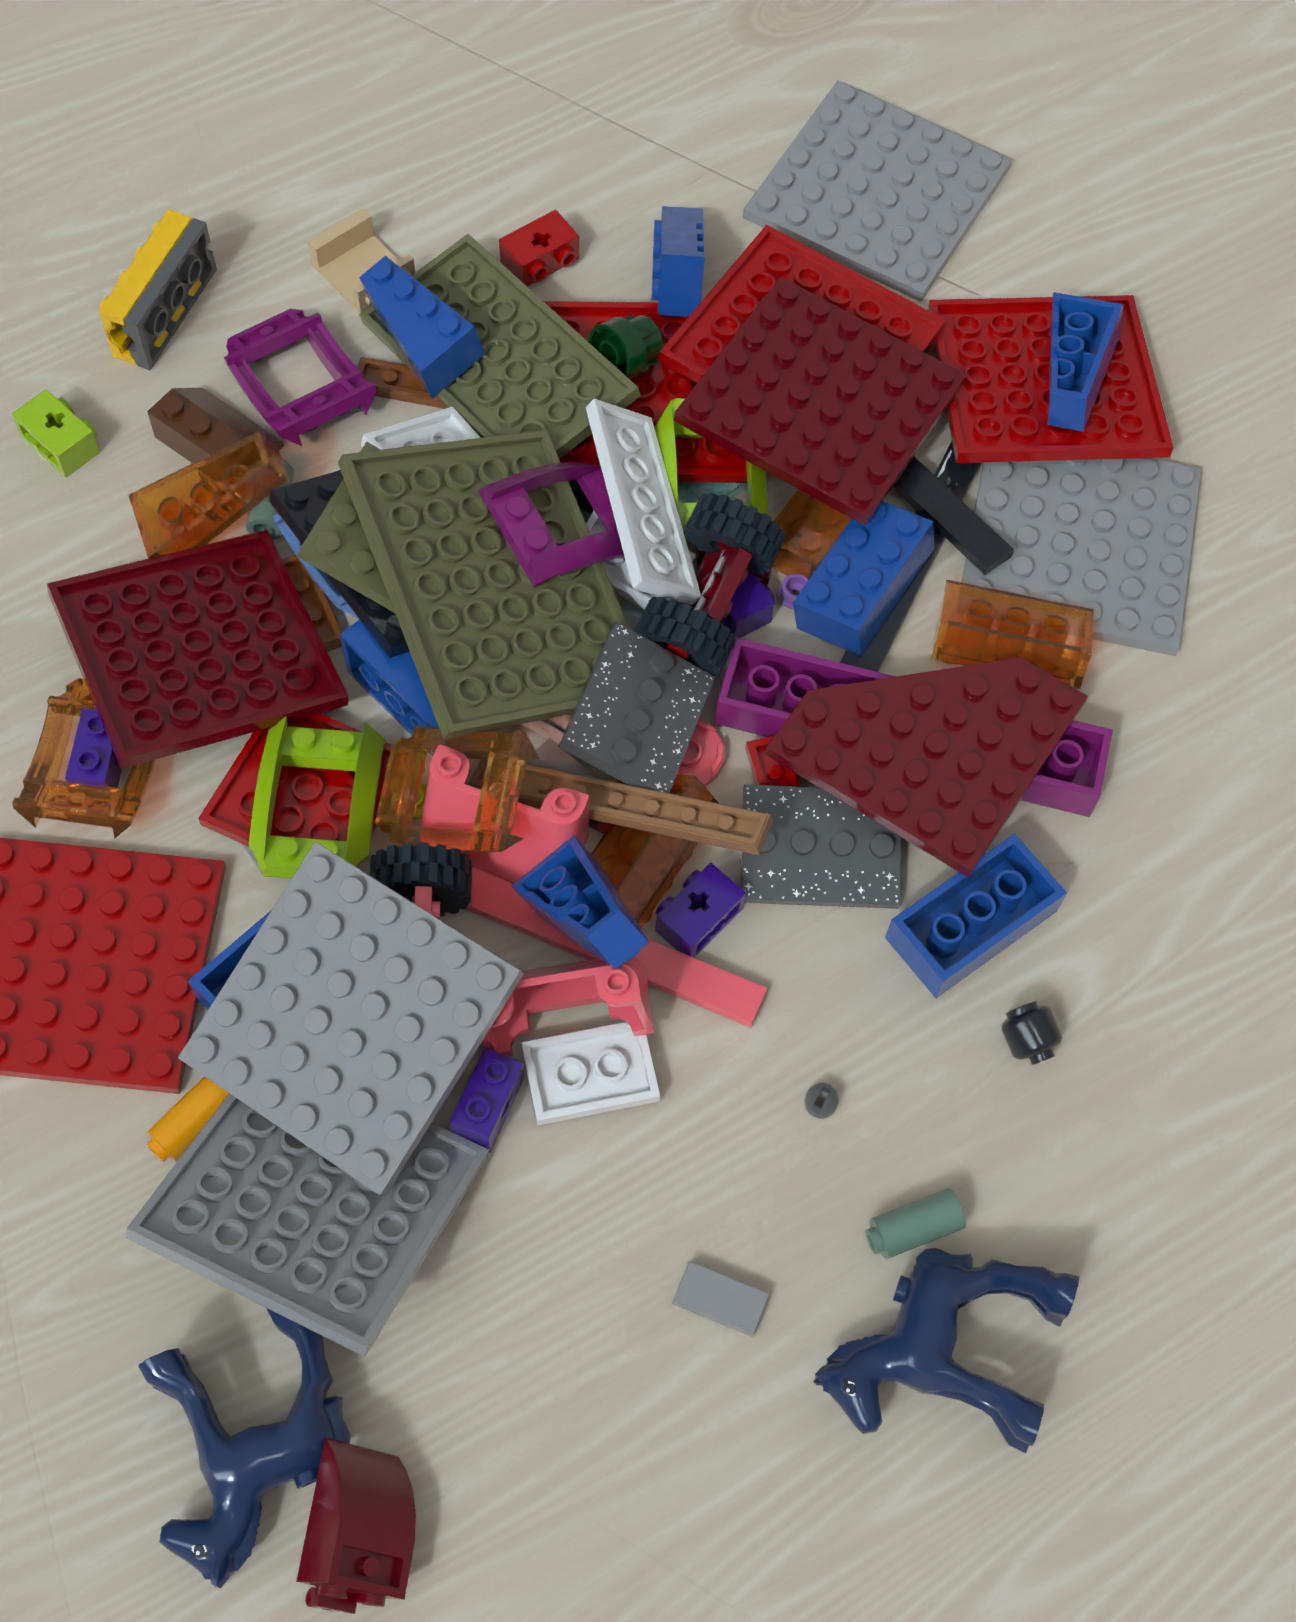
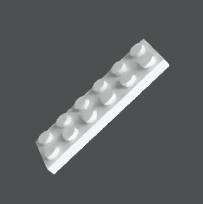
(642, 503)

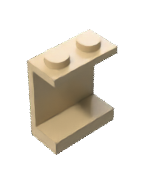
(347, 253)

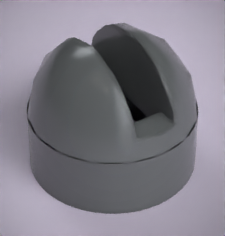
(830, 1103)

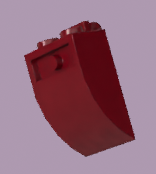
(358, 1530)

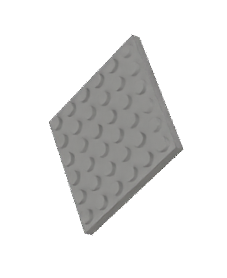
(878, 189)
(1097, 540)
(350, 1018)
(298, 1230)

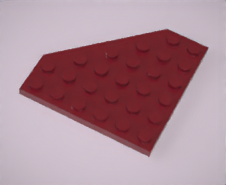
(932, 750)

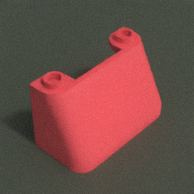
(454, 806)
(570, 986)

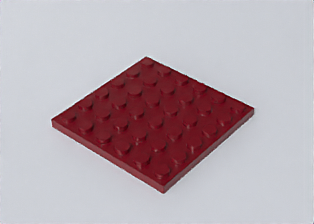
(820, 400)
(195, 647)

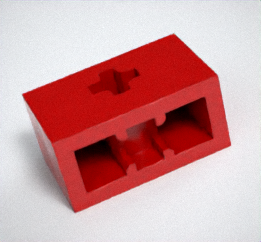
(539, 248)

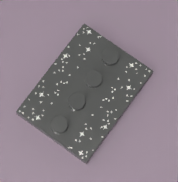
(637, 711)
(820, 852)

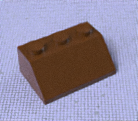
(200, 423)

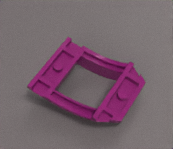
(314, 408)
(529, 535)

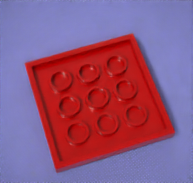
(307, 800)

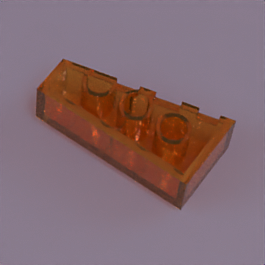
(207, 495)

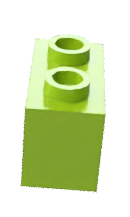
(56, 432)

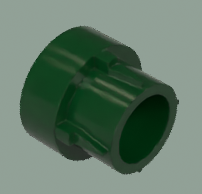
(628, 343)

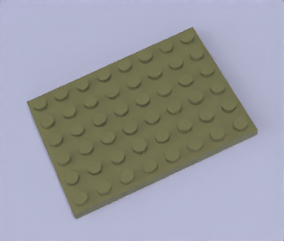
(472, 620)

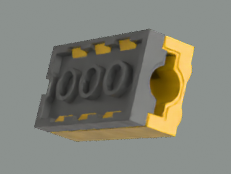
(158, 289)

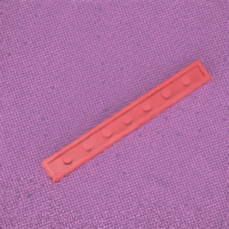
(665, 967)

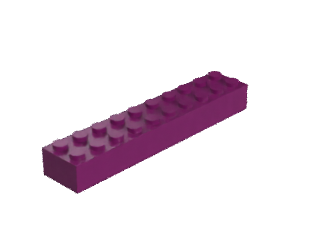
(769, 682)

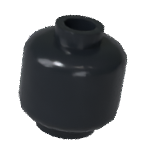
(1031, 1032)

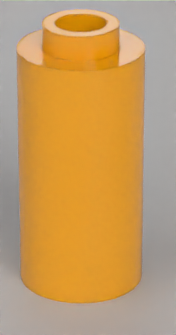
(185, 1120)

